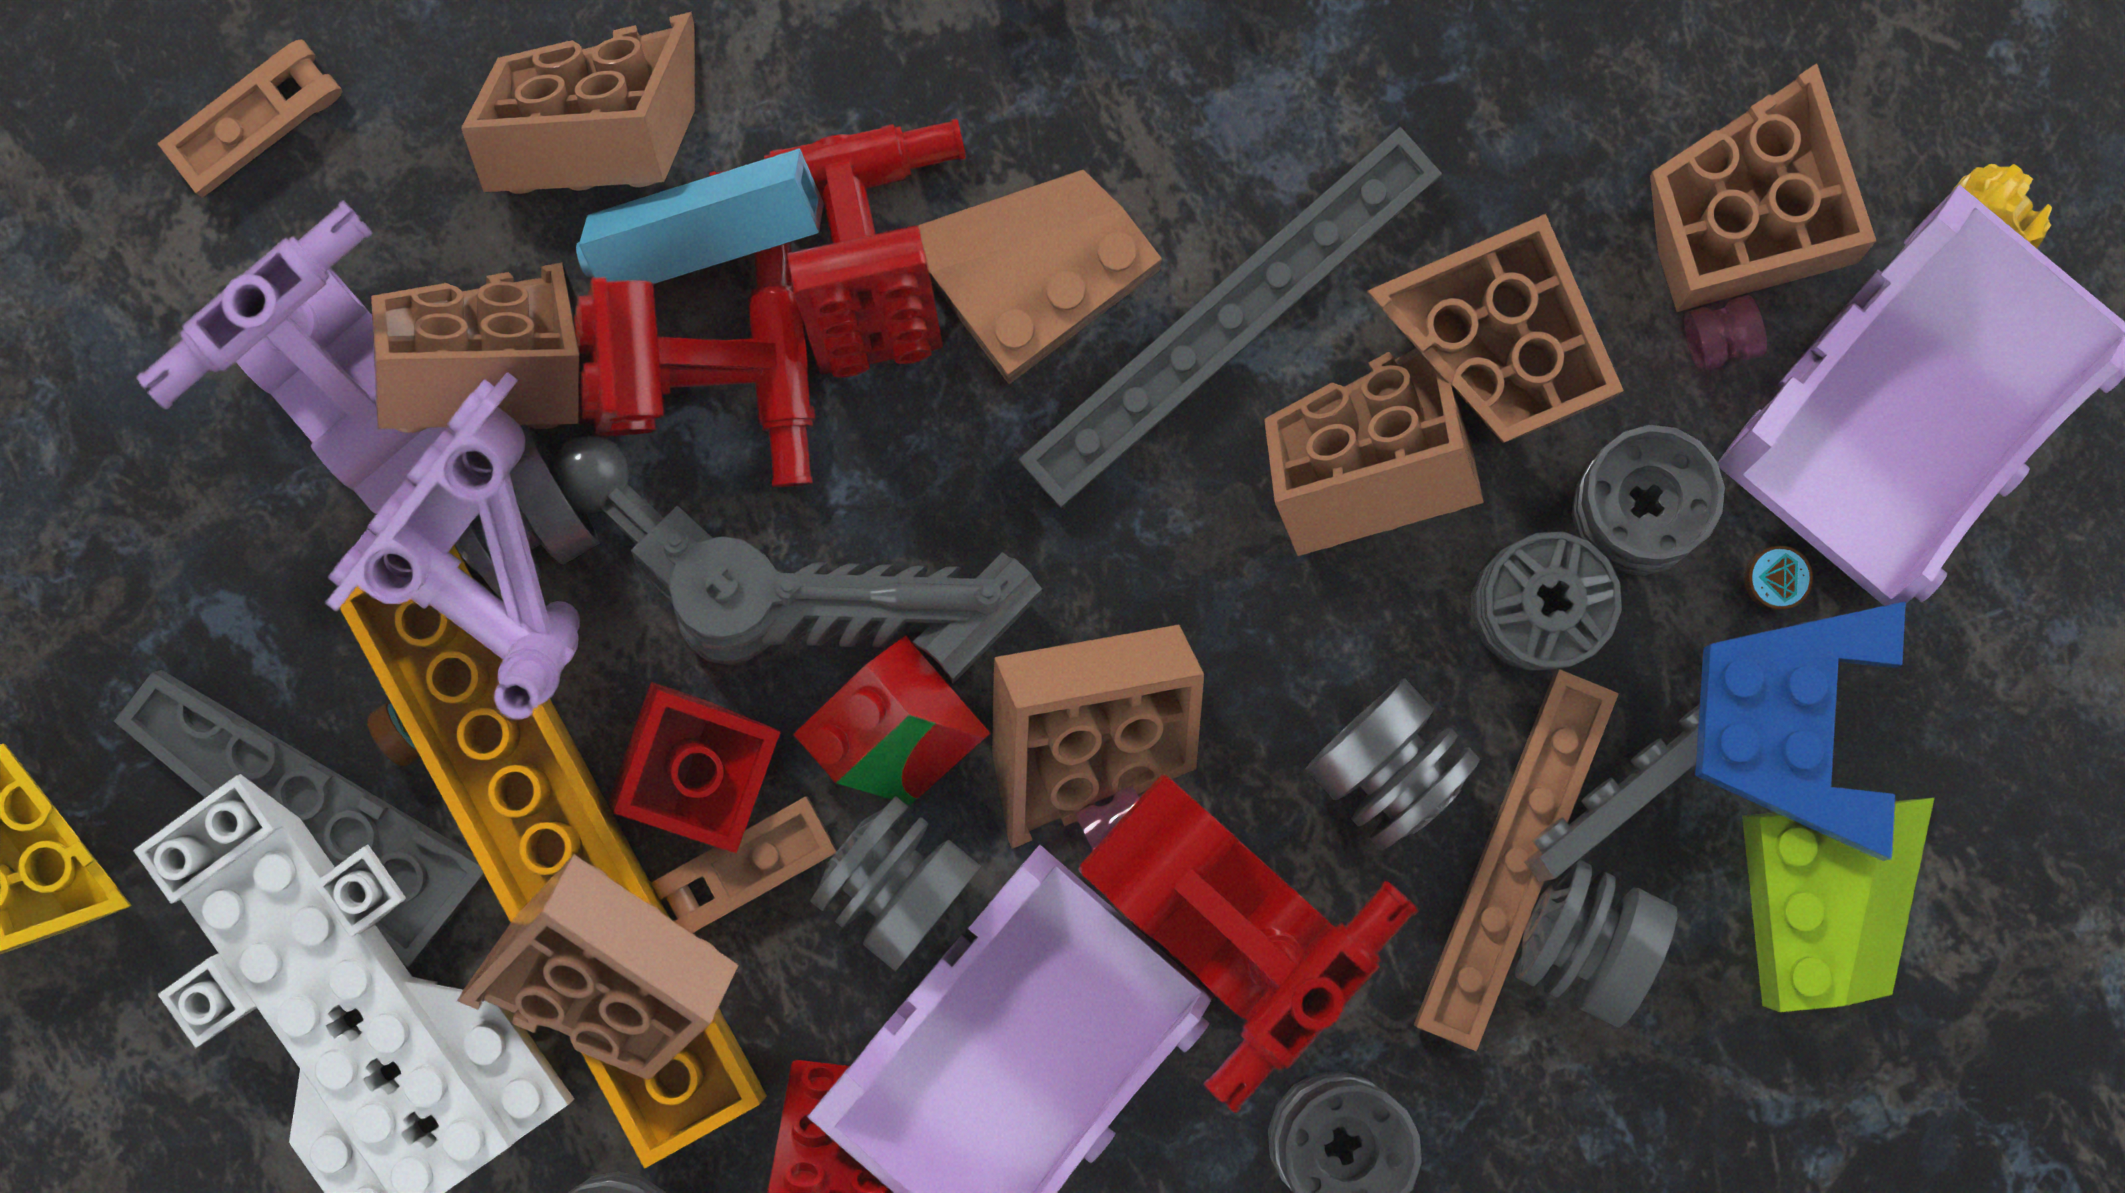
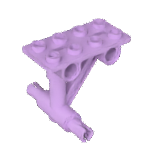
(310, 349)
(424, 523)

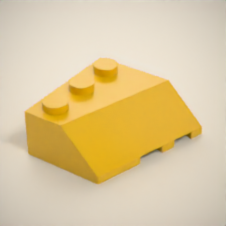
(45, 869)

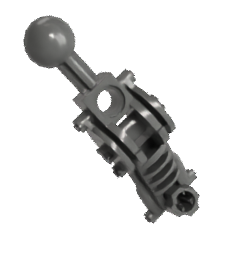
(738, 605)

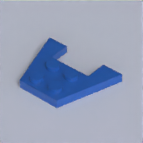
(1773, 722)

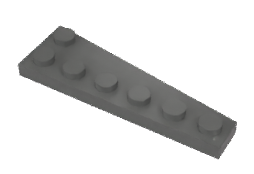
(213, 745)

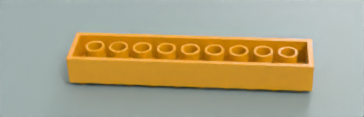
(524, 813)

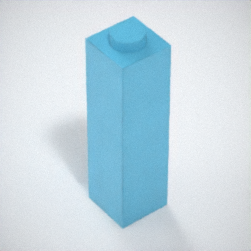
(703, 222)

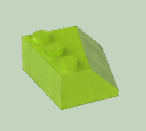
(1828, 913)

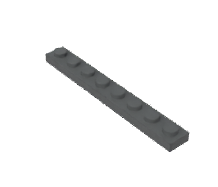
(1230, 317)

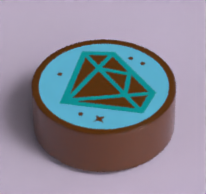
(1778, 578)
(391, 735)

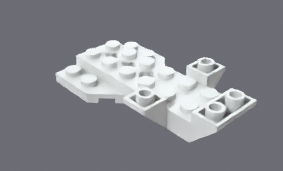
(303, 951)

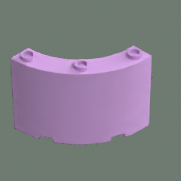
(1927, 399)
(1016, 1045)

